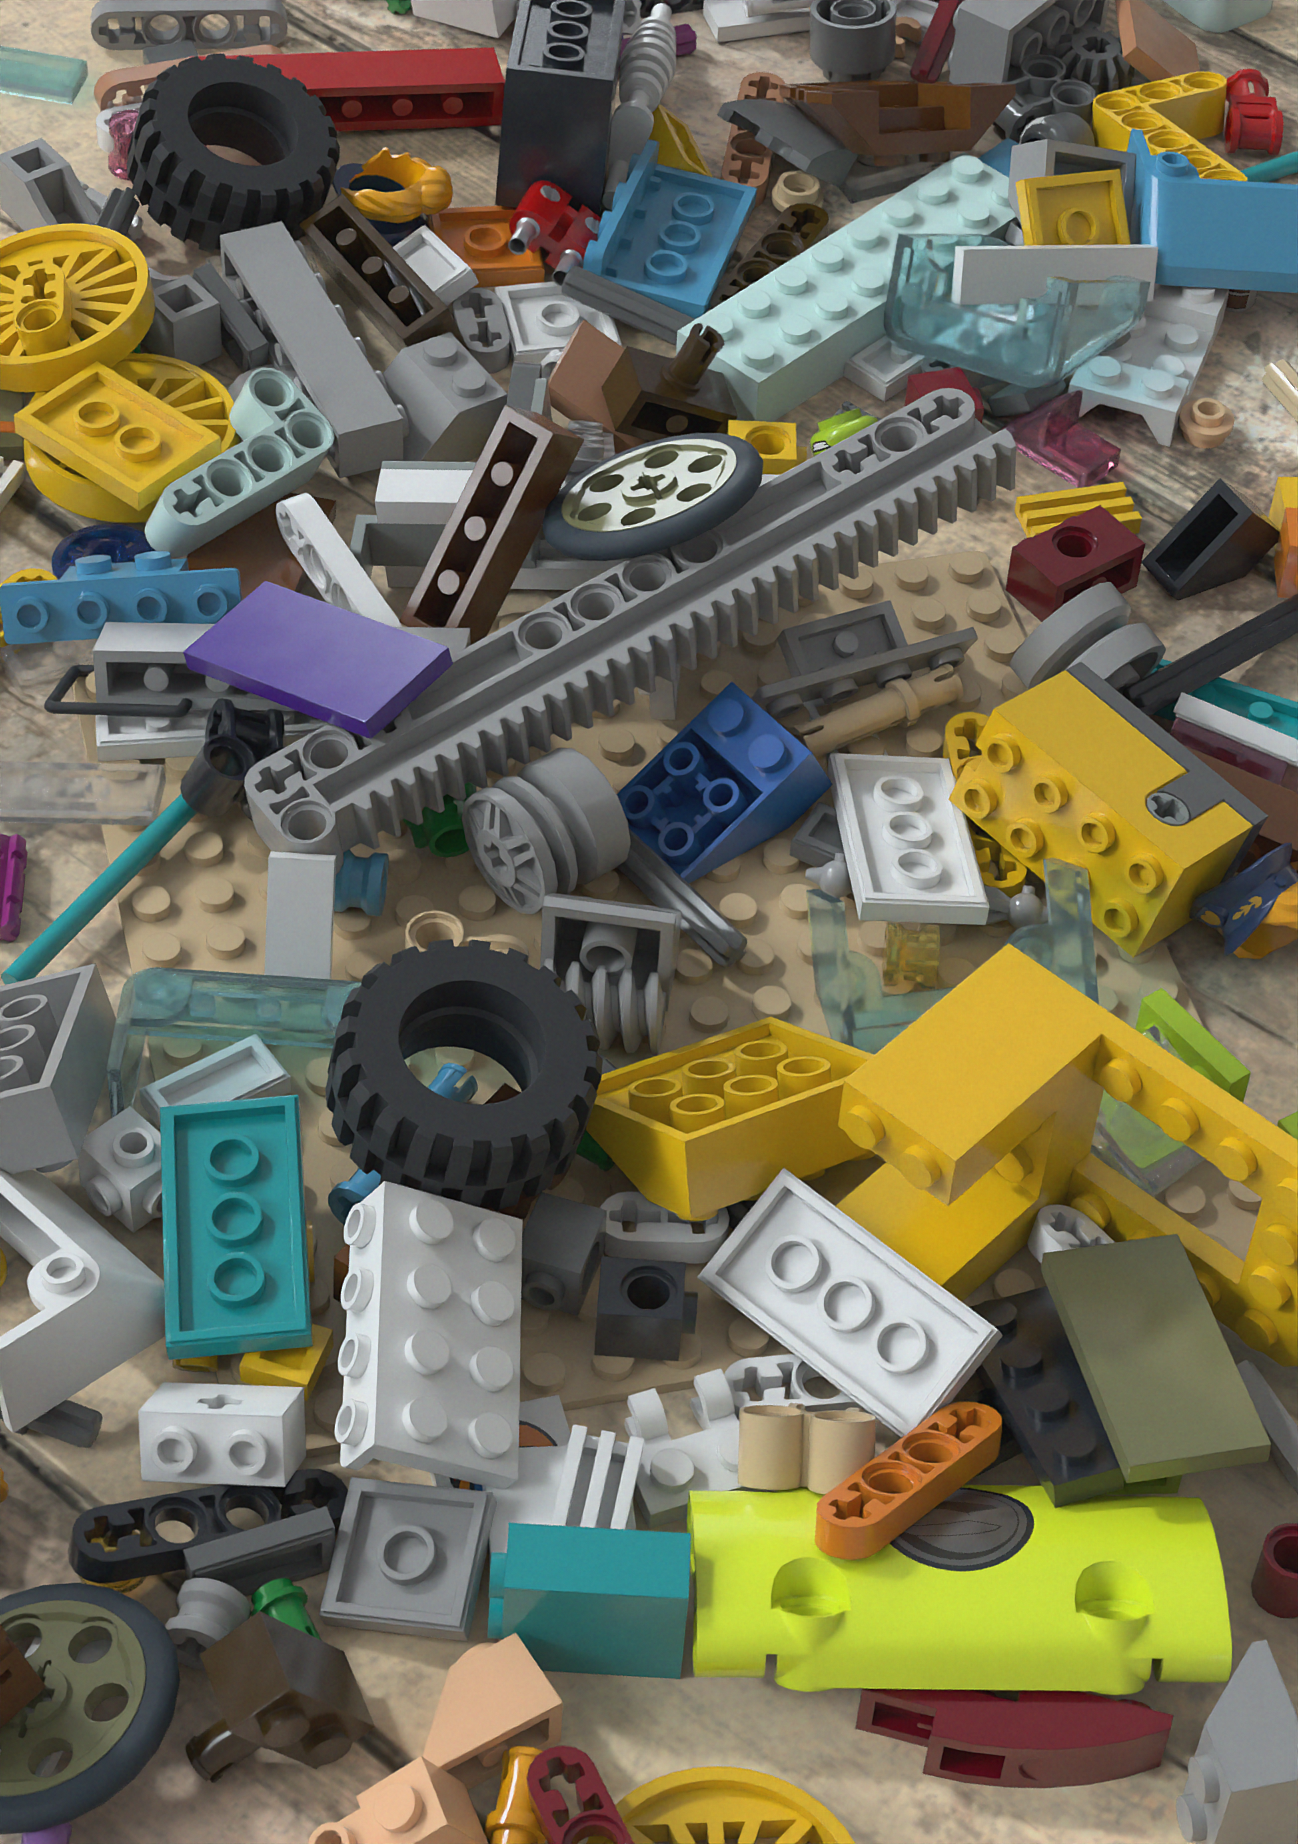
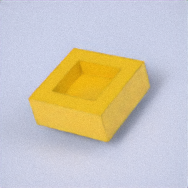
(289, 1366)

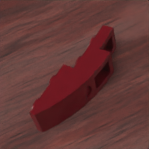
(1028, 1743)

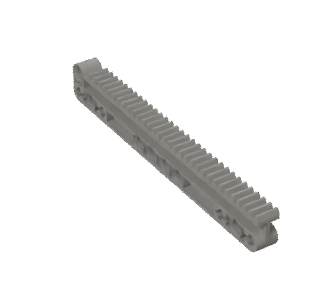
(633, 627)

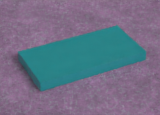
(234, 1227)

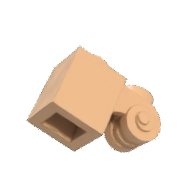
(409, 1808)

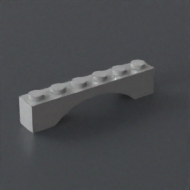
(43, 191)

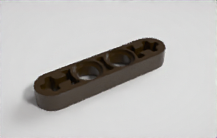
(780, 237)

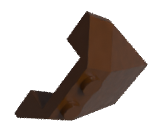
(902, 116)

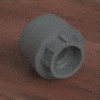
(852, 38)

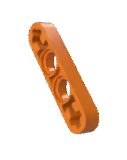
(907, 1480)

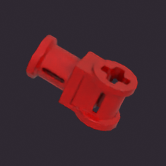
(1254, 117)

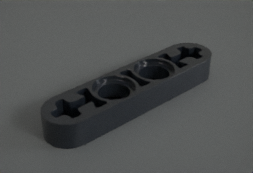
(200, 1510)

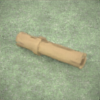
(896, 705)

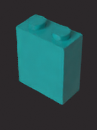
(593, 1598)

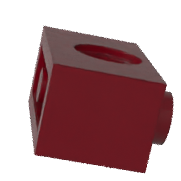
(1072, 558)

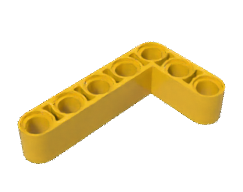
(1172, 119)

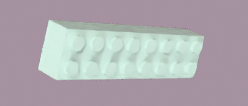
(827, 304)

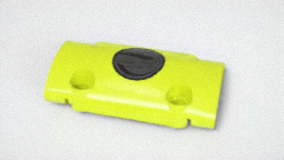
(966, 1598)

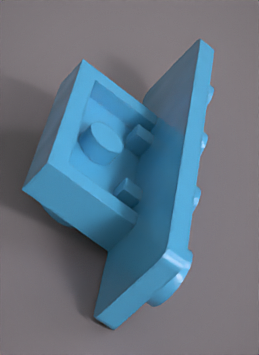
(103, 591)

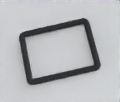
(54, 705)

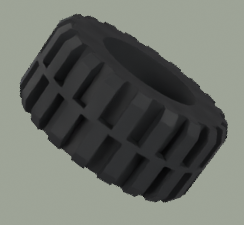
(236, 108)
(479, 1004)

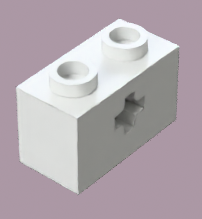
(222, 1434)

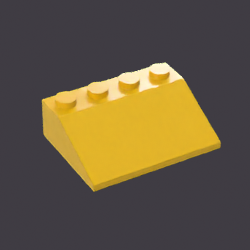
(727, 1116)

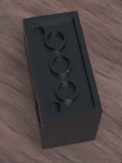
(560, 99)

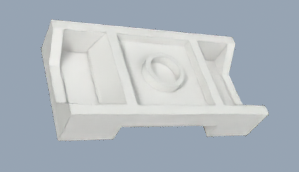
(1160, 361)

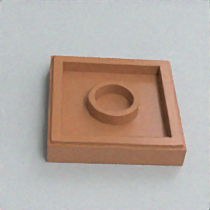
(1153, 43)
(579, 377)

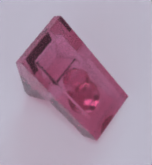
(1063, 445)

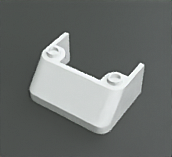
(91, 1294)

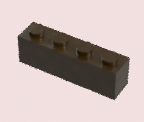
(376, 276)

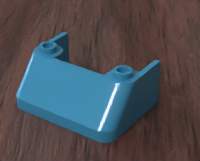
(1213, 228)

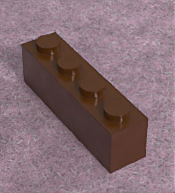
(493, 524)

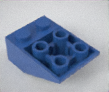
(721, 786)

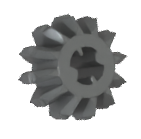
(1094, 59)

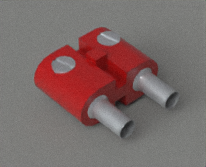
(549, 223)

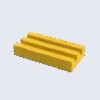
(1050, 509)

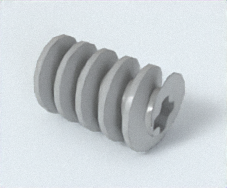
(619, 1007)

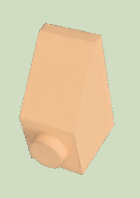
(489, 1704)

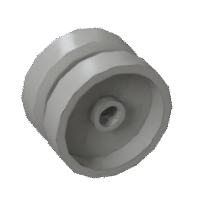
(1091, 632)

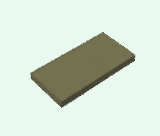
(1154, 1358)

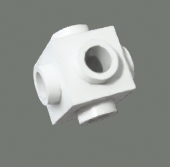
(124, 1169)

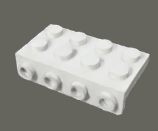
(431, 1337)

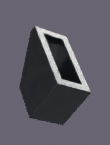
(1212, 543)

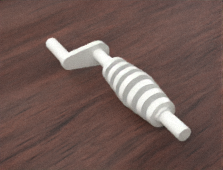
(644, 75)

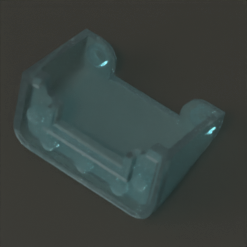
(1017, 343)

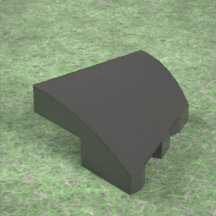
(792, 136)

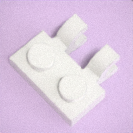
(688, 1463)

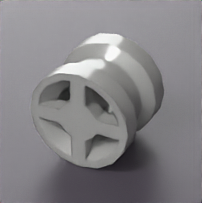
(204, 1617)

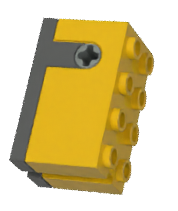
(1109, 790)

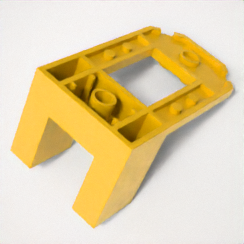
(996, 1114)

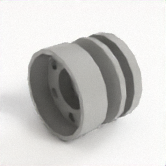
(546, 829)

